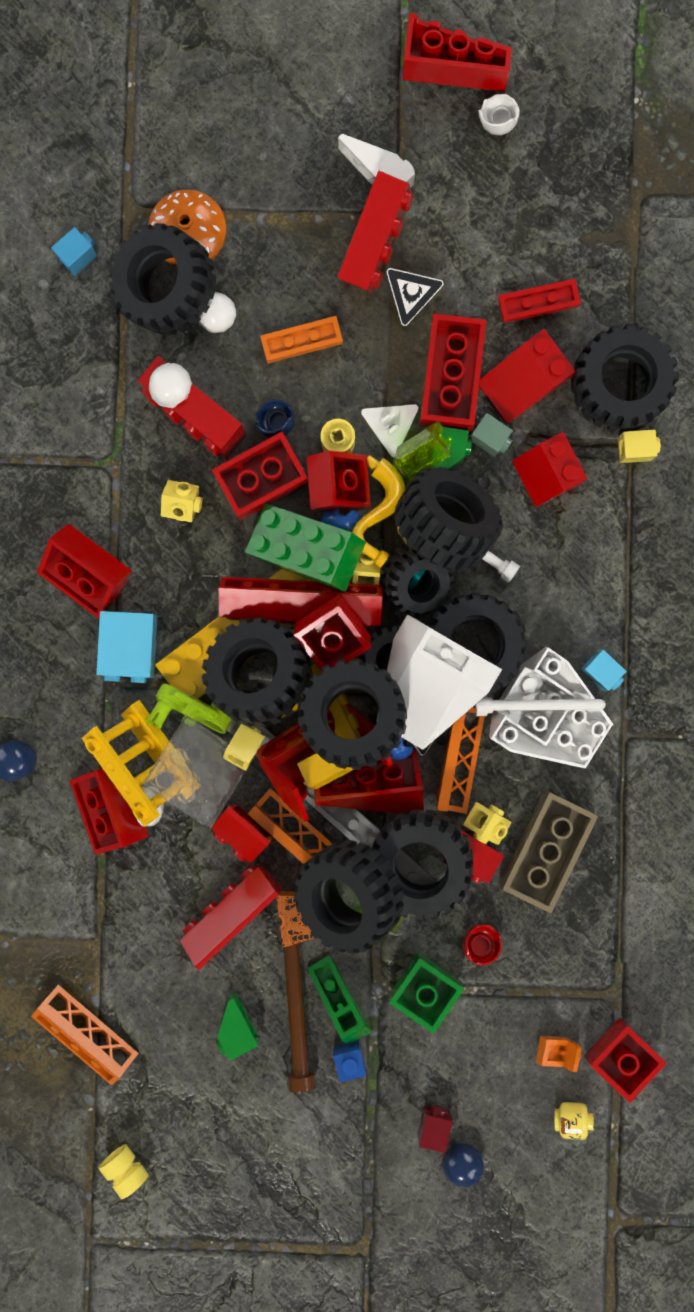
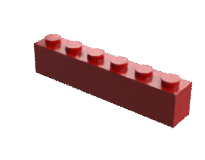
(293, 599)

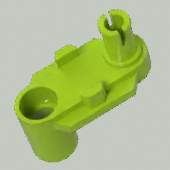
(173, 698)

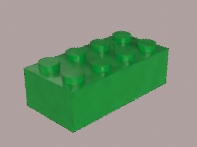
(305, 547)

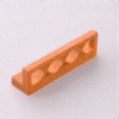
(450, 763)
(281, 834)
(79, 1043)

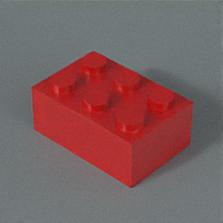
(260, 476)

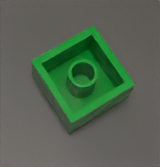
(425, 992)

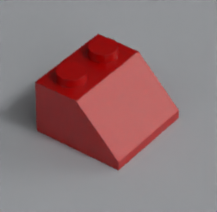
(549, 470)
(241, 833)

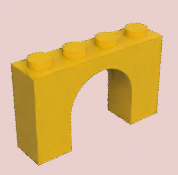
(315, 769)

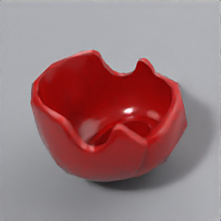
(482, 944)

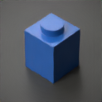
(349, 1061)

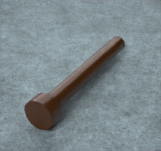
(301, 1079)

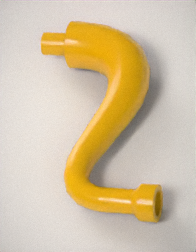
(394, 488)

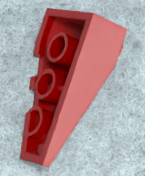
(377, 788)

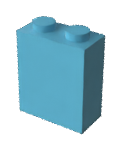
(127, 646)

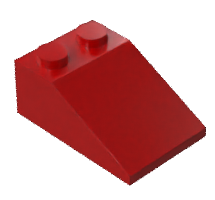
(526, 377)

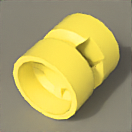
(338, 436)
(123, 1171)

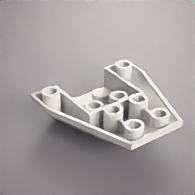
(436, 680)
(549, 734)

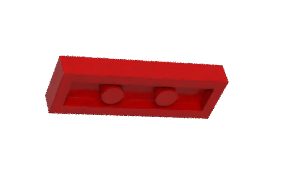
(539, 301)

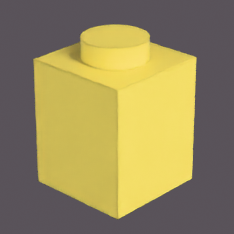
(638, 446)
(244, 746)

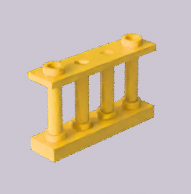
(150, 740)

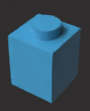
(75, 250)

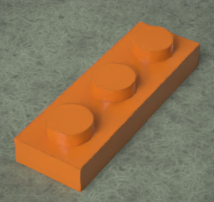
(301, 339)

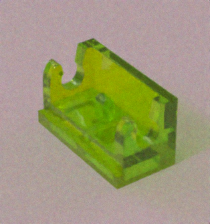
(422, 451)

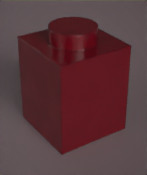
(435, 1128)

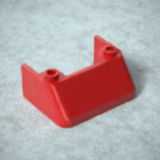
(284, 752)

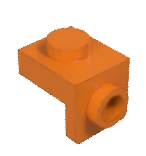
(558, 1052)

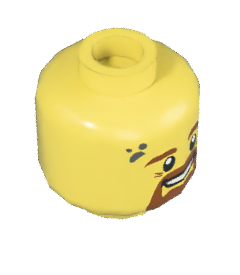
(573, 1120)

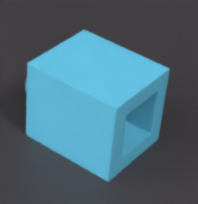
(604, 671)

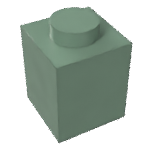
(492, 435)

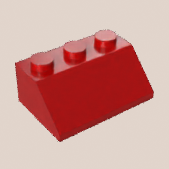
(83, 570)
(105, 813)

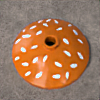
(205, 216)

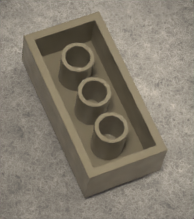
(547, 851)

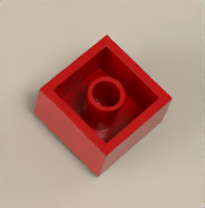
(338, 481)
(332, 634)
(625, 1060)

